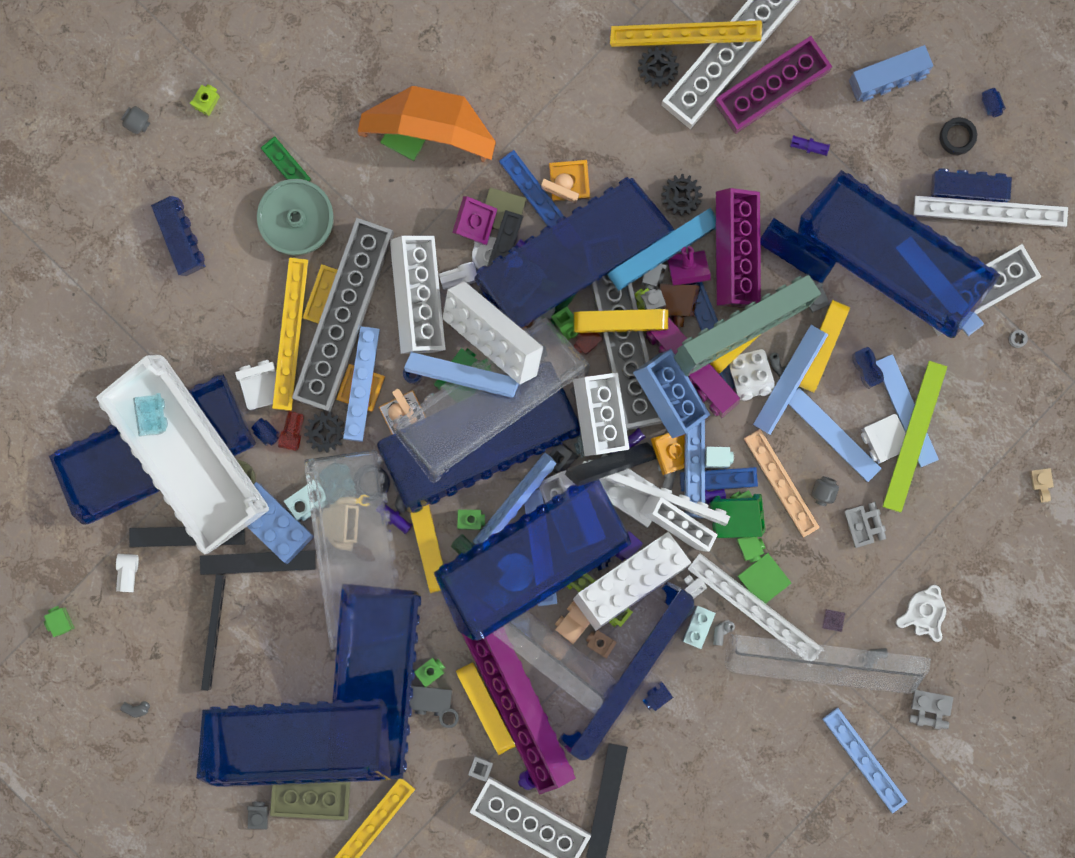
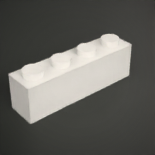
(678, 523)

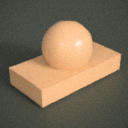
(561, 187)
(399, 408)

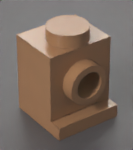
(608, 645)

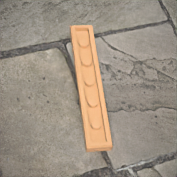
(781, 483)

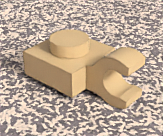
(1042, 481)

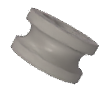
(1023, 341)

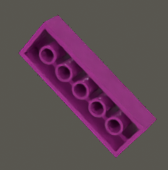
(773, 84)
(738, 247)
(706, 380)

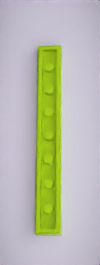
(914, 436)

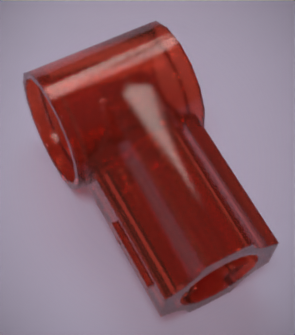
(290, 436)

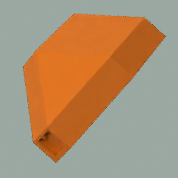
(430, 117)

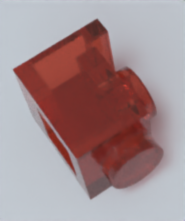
(587, 342)

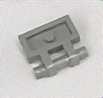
(859, 525)
(932, 703)

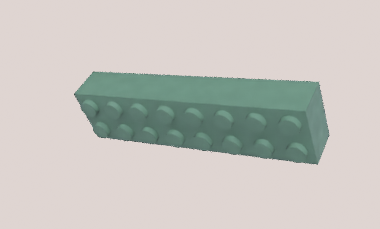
(746, 325)

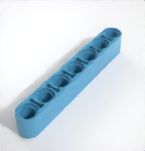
(663, 249)

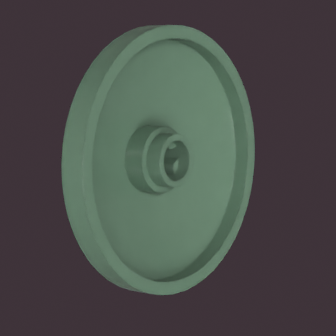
(295, 217)

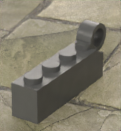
(433, 700)

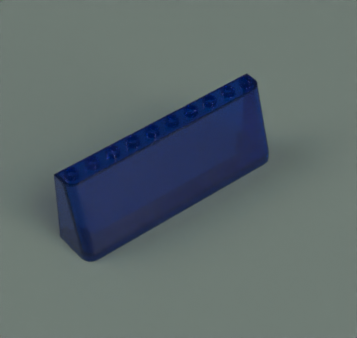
(573, 253)
(897, 254)
(531, 434)
(106, 477)
(531, 559)
(378, 657)
(294, 744)
(587, 744)

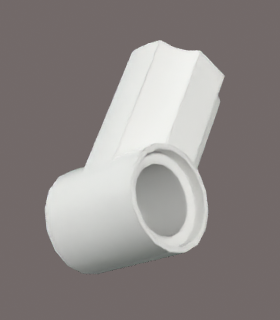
(464, 272)
(126, 566)

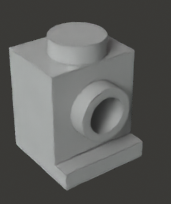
(654, 277)
(653, 299)
(480, 768)

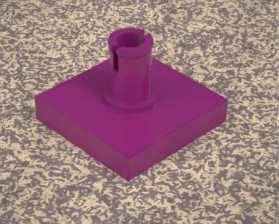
(474, 220)
(689, 267)

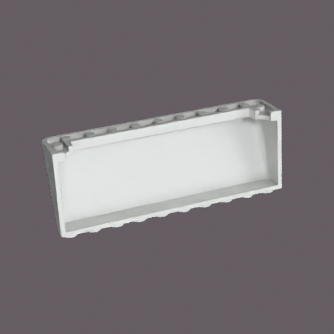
(186, 460)

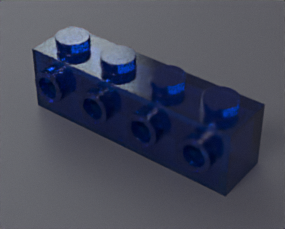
(971, 186)
(178, 235)
(797, 251)

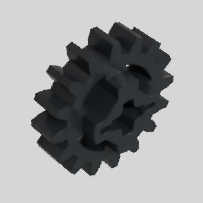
(665, 66)
(689, 203)
(316, 432)

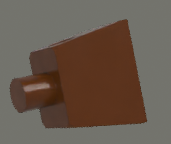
(680, 301)

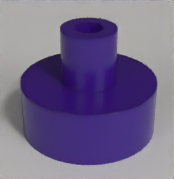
(526, 781)

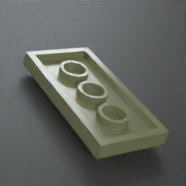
(311, 800)

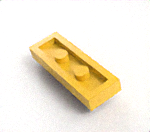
(320, 294)

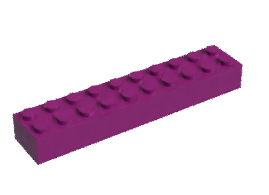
(521, 713)

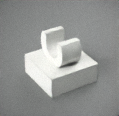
(694, 587)

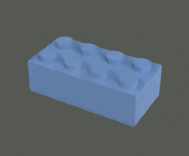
(891, 73)
(671, 394)
(280, 529)

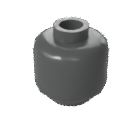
(135, 120)
(825, 491)

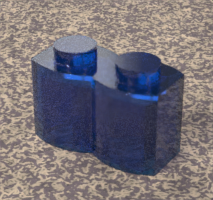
(865, 362)

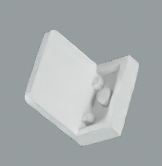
(752, 375)
(257, 384)
(884, 438)

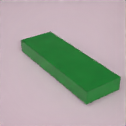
(283, 160)

